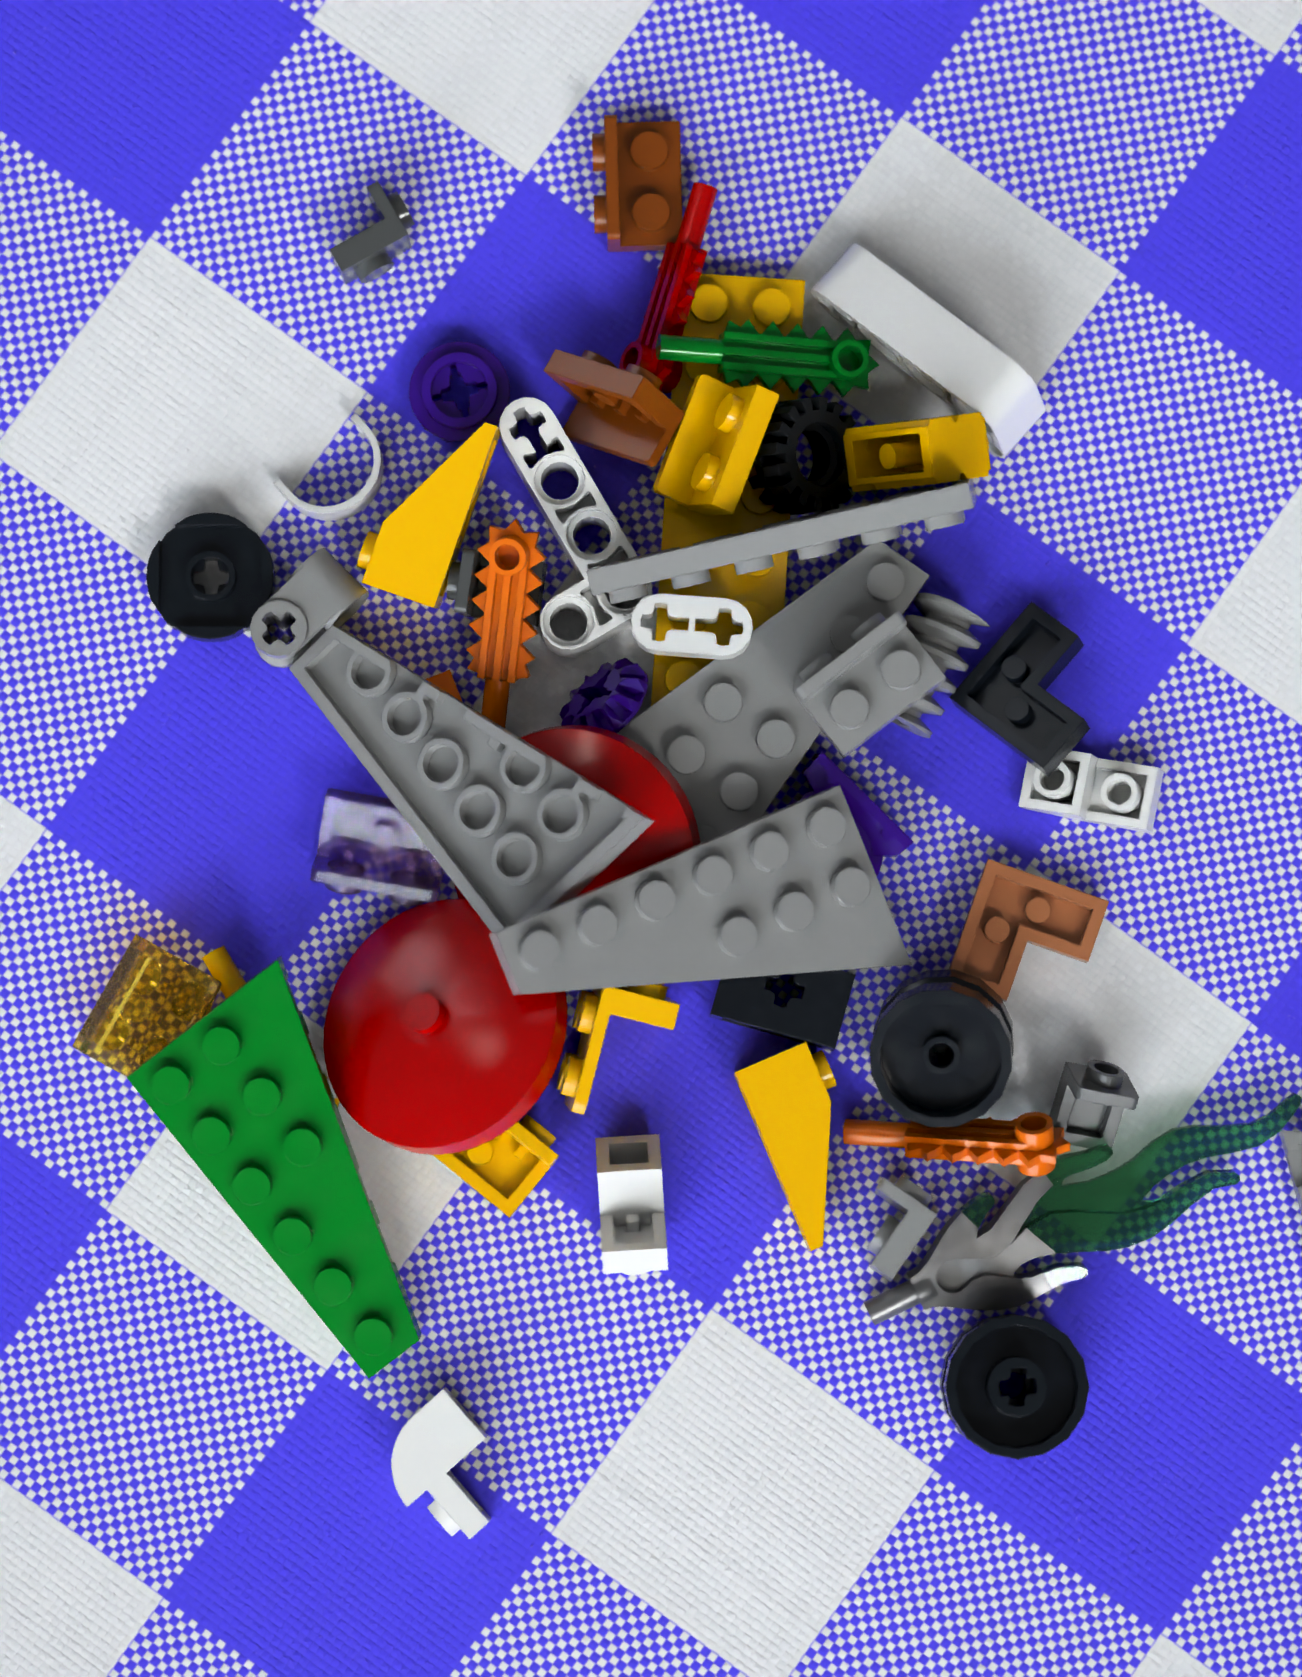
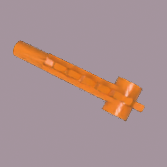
(506, 604)
(1025, 1141)

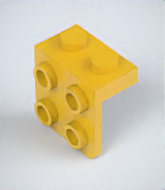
(591, 1018)

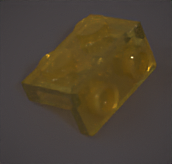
(145, 1007)

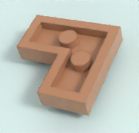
(1019, 910)

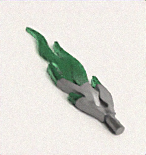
(1047, 1217)

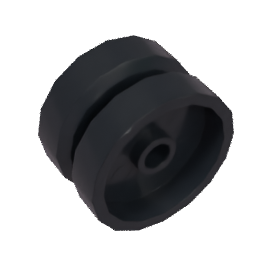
(963, 1078)
(1051, 1395)

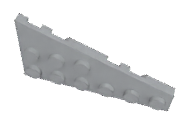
(809, 534)
(737, 722)
(484, 802)
(748, 903)

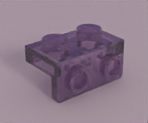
(373, 850)

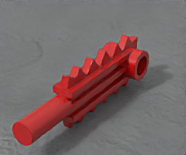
(673, 290)

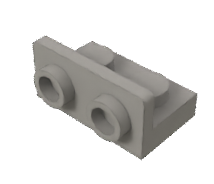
(868, 682)
(898, 1239)

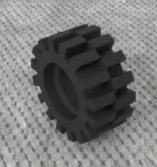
(777, 459)

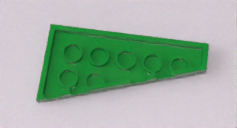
(270, 1139)

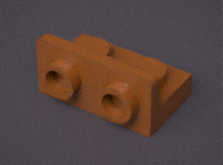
(641, 184)

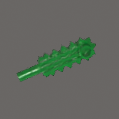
(771, 356)

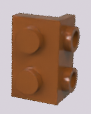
(615, 407)

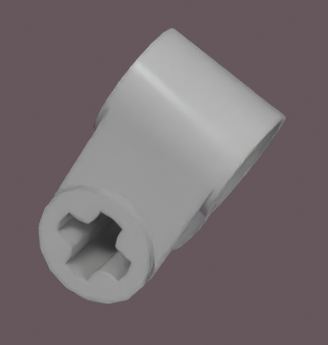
(312, 601)

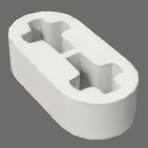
(691, 642)

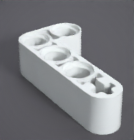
(931, 345)
(565, 520)

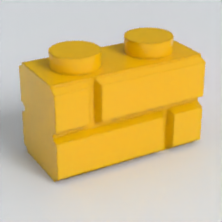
(917, 452)

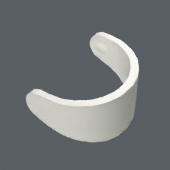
(356, 503)

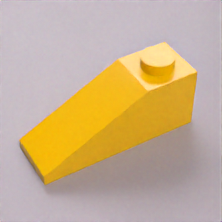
(428, 528)
(793, 1120)

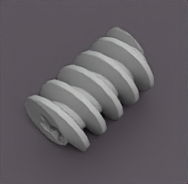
(940, 634)

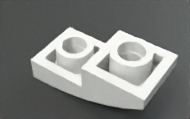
(1095, 791)

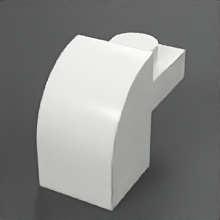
(631, 1204)
(426, 1452)

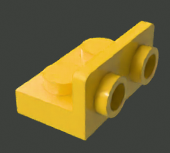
(715, 445)

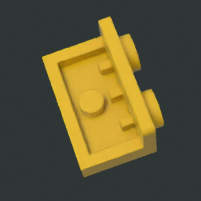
(506, 1166)

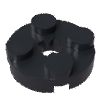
(185, 552)

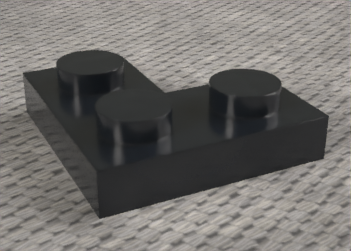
(1010, 693)

